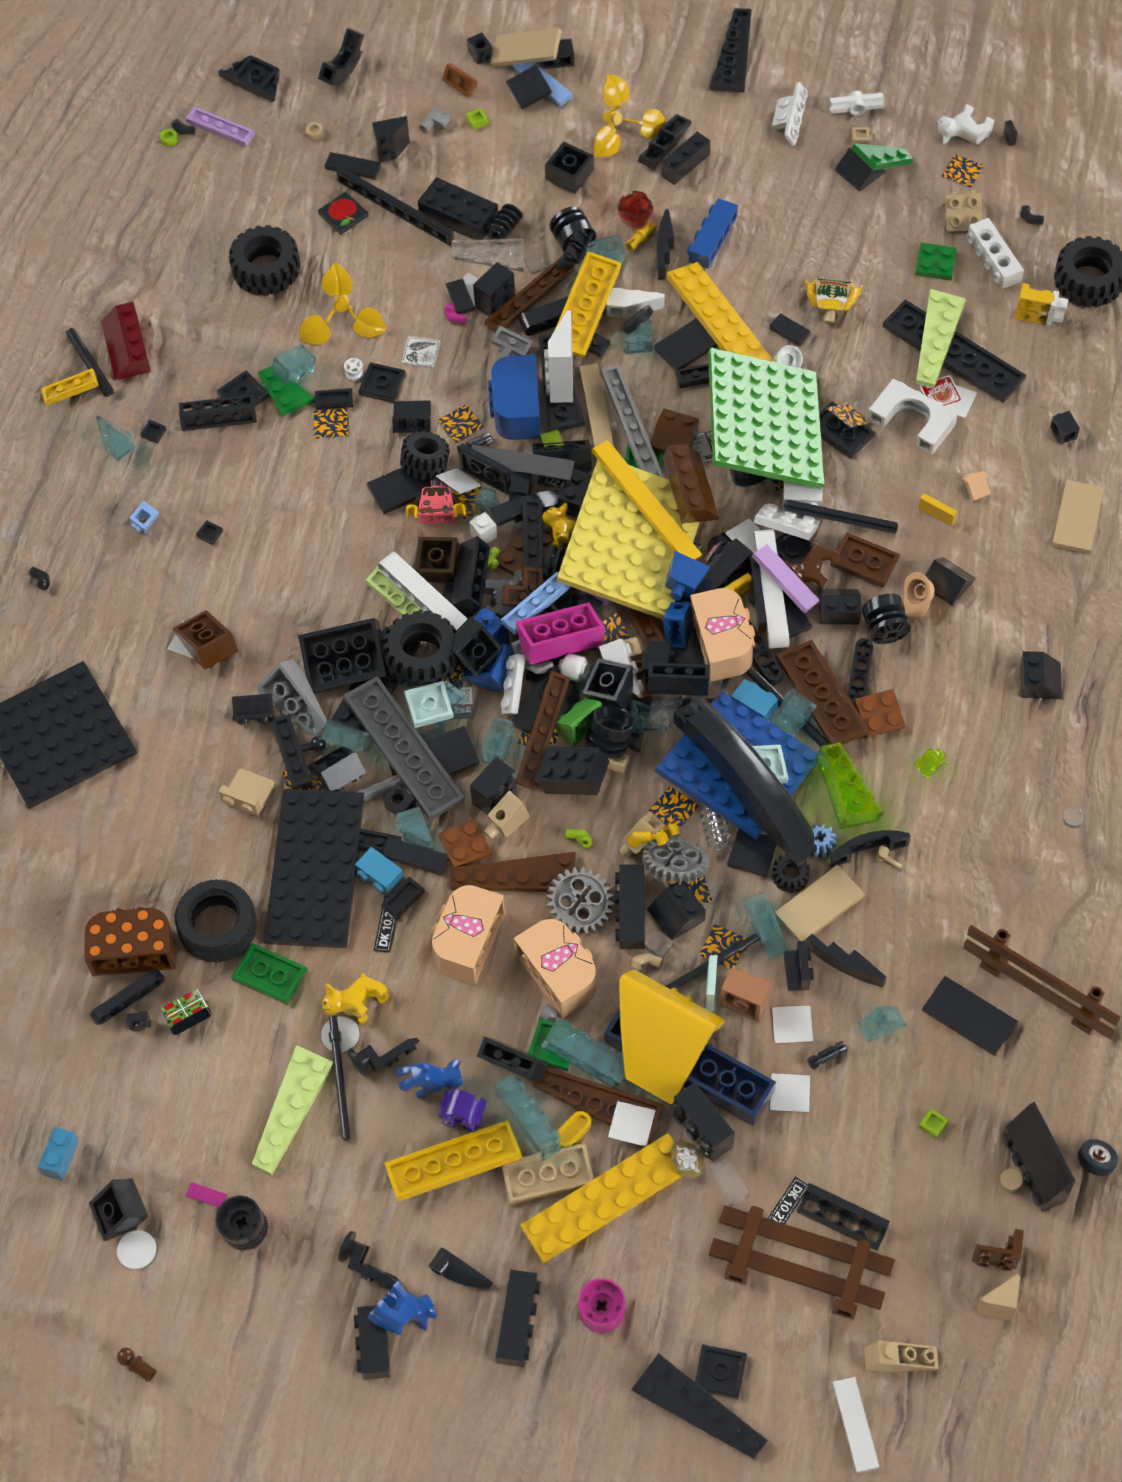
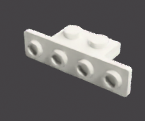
(790, 112)

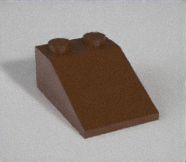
(206, 639)

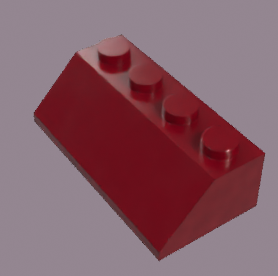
(125, 342)

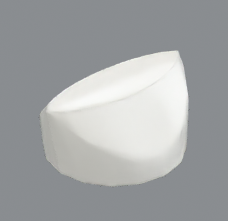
(789, 356)

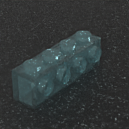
(585, 1053)
(527, 1116)

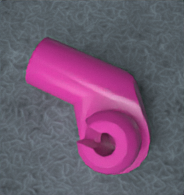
(452, 316)

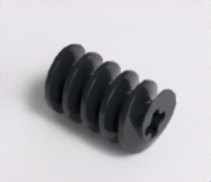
(504, 222)

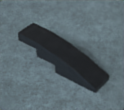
(665, 141)
(664, 242)
(512, 509)
(852, 965)

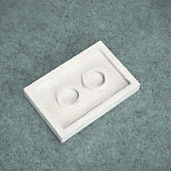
(786, 521)

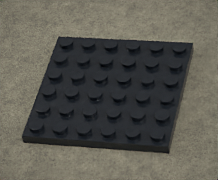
(60, 735)

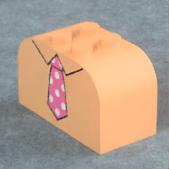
(723, 632)
(467, 932)
(557, 965)

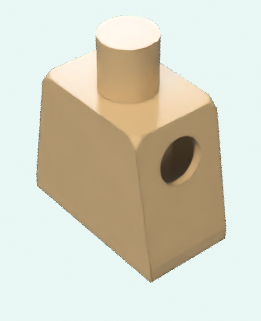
(506, 816)

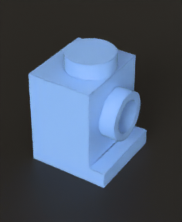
(143, 511)

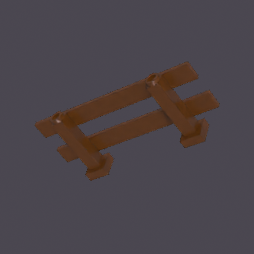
(997, 961)
(848, 1289)

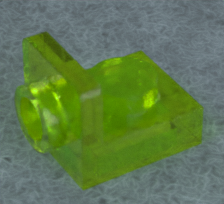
(930, 761)

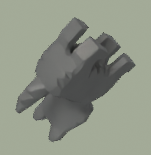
(494, 589)

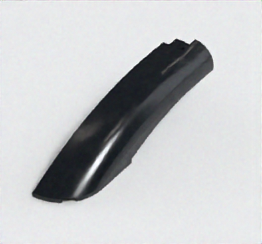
(748, 776)

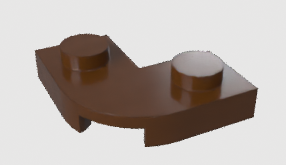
(531, 580)

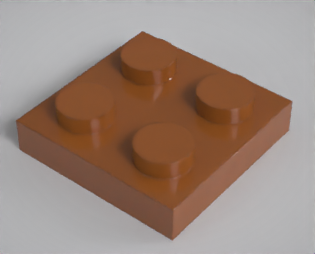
(880, 713)
(465, 844)

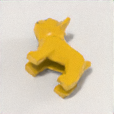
(559, 522)
(352, 999)

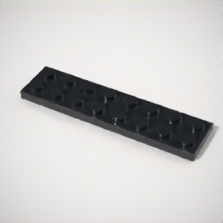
(963, 355)

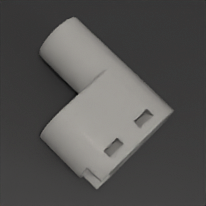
(437, 119)

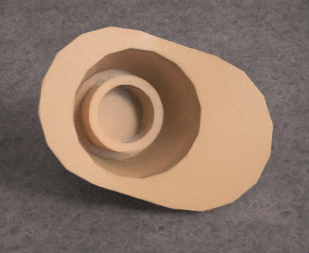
(917, 595)

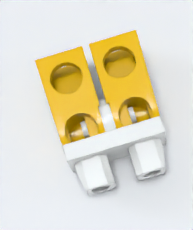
(1040, 306)

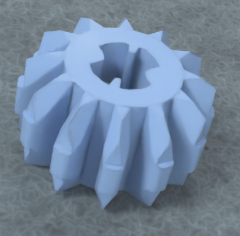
(828, 838)

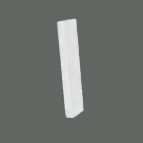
(855, 1425)

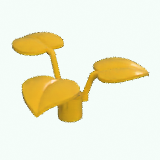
(614, 93)
(338, 282)

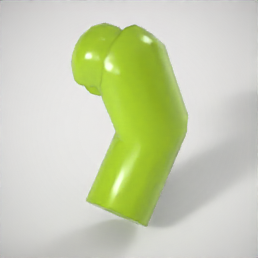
(492, 562)
(581, 836)

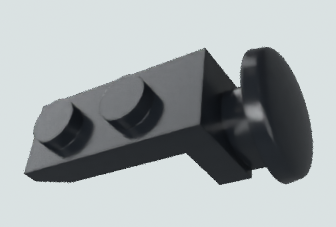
(369, 1057)
(358, 1252)

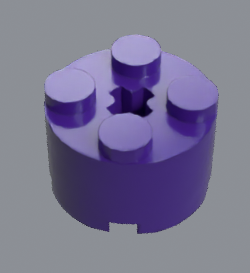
(462, 1110)

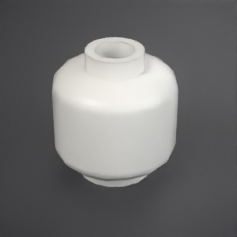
(574, 667)

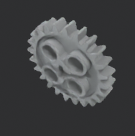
(676, 860)
(564, 890)

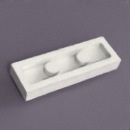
(513, 684)

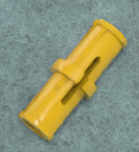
(641, 235)

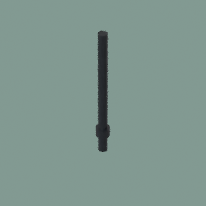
(739, 947)
(335, 1038)

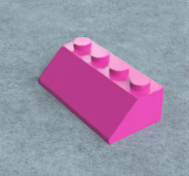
(560, 633)

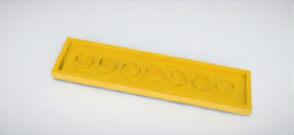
(715, 312)
(602, 1200)

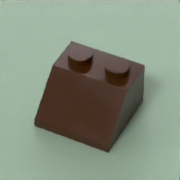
(674, 429)

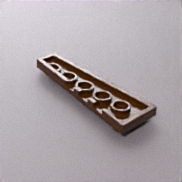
(522, 874)
(593, 1097)

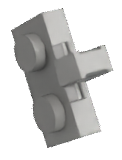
(510, 343)

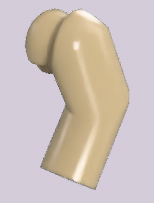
(645, 958)

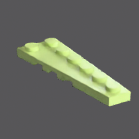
(940, 324)
(391, 593)
(295, 1097)

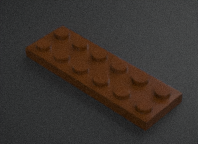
(817, 682)

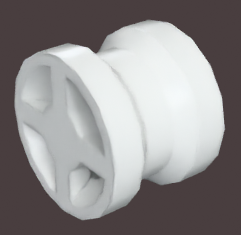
(352, 365)

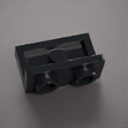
(252, 707)
(797, 967)

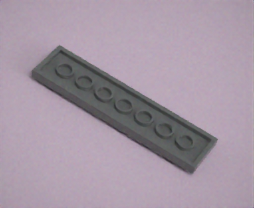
(403, 748)

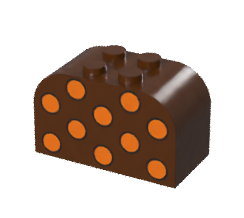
(129, 942)

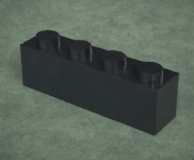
(725, 567)
(470, 575)
(631, 906)
(517, 1317)

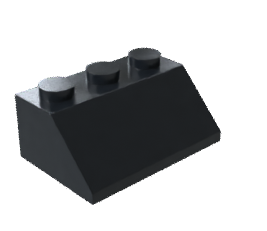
(575, 450)

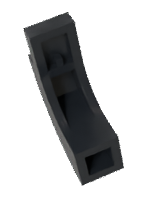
(346, 60)

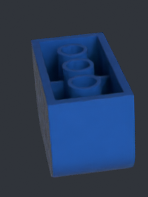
(515, 397)

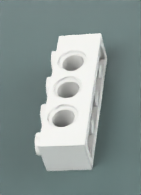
(995, 253)

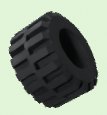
(424, 455)

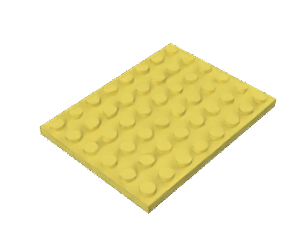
(617, 548)

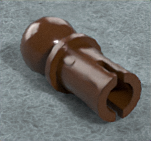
(127, 1357)

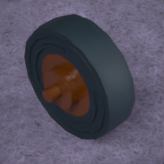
(1097, 1157)

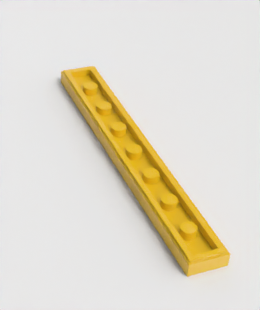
(645, 500)

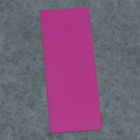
(206, 1194)

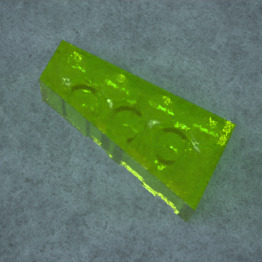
(848, 794)

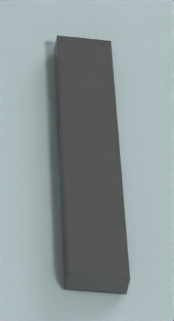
(529, 463)

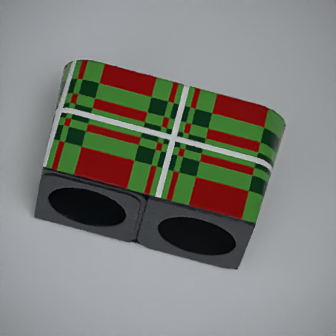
(186, 1012)

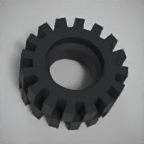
(790, 883)

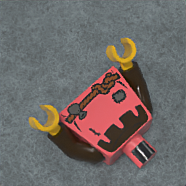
(436, 505)

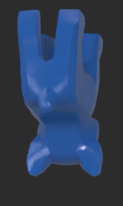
(430, 1078)
(402, 1309)

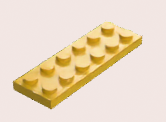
(589, 299)
(453, 1160)

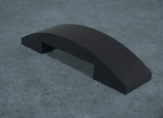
(892, 838)

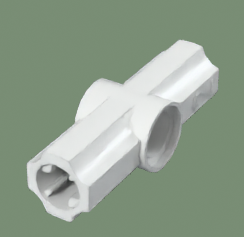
(856, 103)

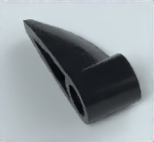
(453, 1268)

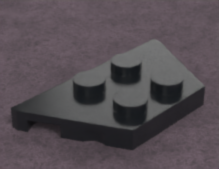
(254, 76)

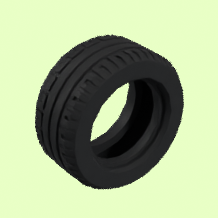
(210, 894)

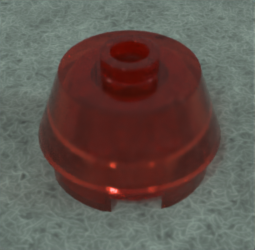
(635, 209)

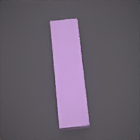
(220, 126)
(785, 578)

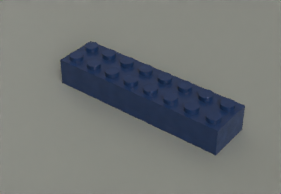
(720, 1078)

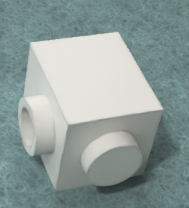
(483, 527)

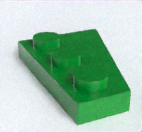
(882, 157)

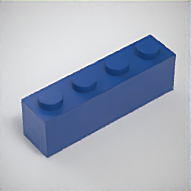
(713, 233)

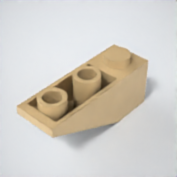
(900, 1357)

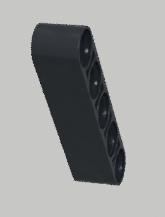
(542, 317)

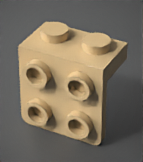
(962, 210)
(247, 792)

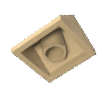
(1001, 1301)

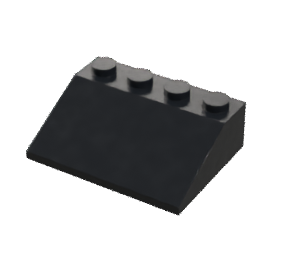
(343, 655)
(1038, 1158)

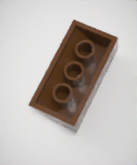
(689, 484)

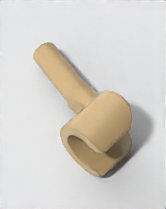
(882, 856)

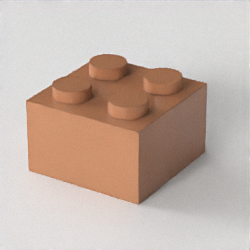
(745, 994)

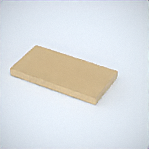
(526, 47)
(1078, 516)
(819, 904)
(558, 1174)

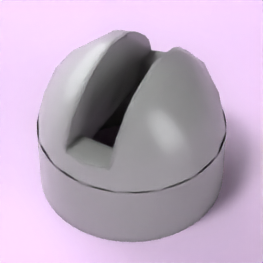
(548, 1013)

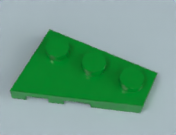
(285, 397)

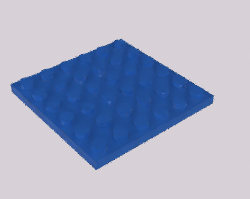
(697, 776)

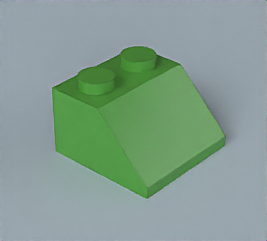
(575, 724)

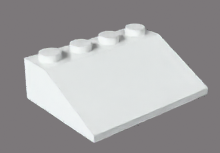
(560, 362)

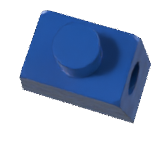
(684, 576)
(678, 617)
(493, 625)

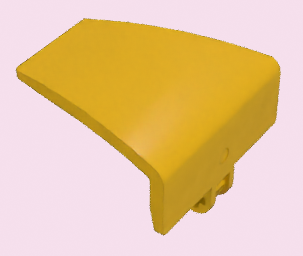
(661, 1034)

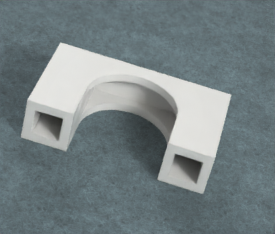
(901, 397)

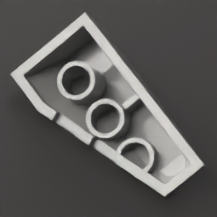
(294, 696)

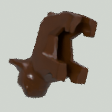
(810, 568)

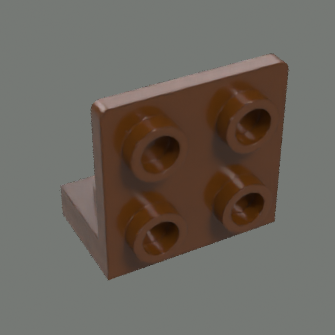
(1005, 1258)

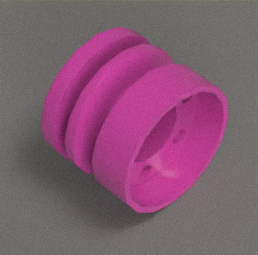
(601, 1293)

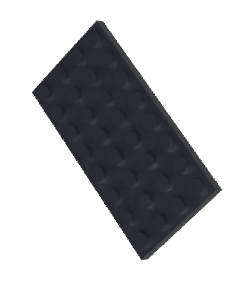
(314, 868)

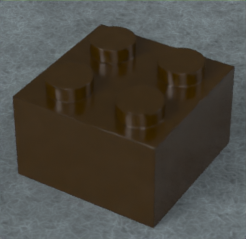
(437, 558)

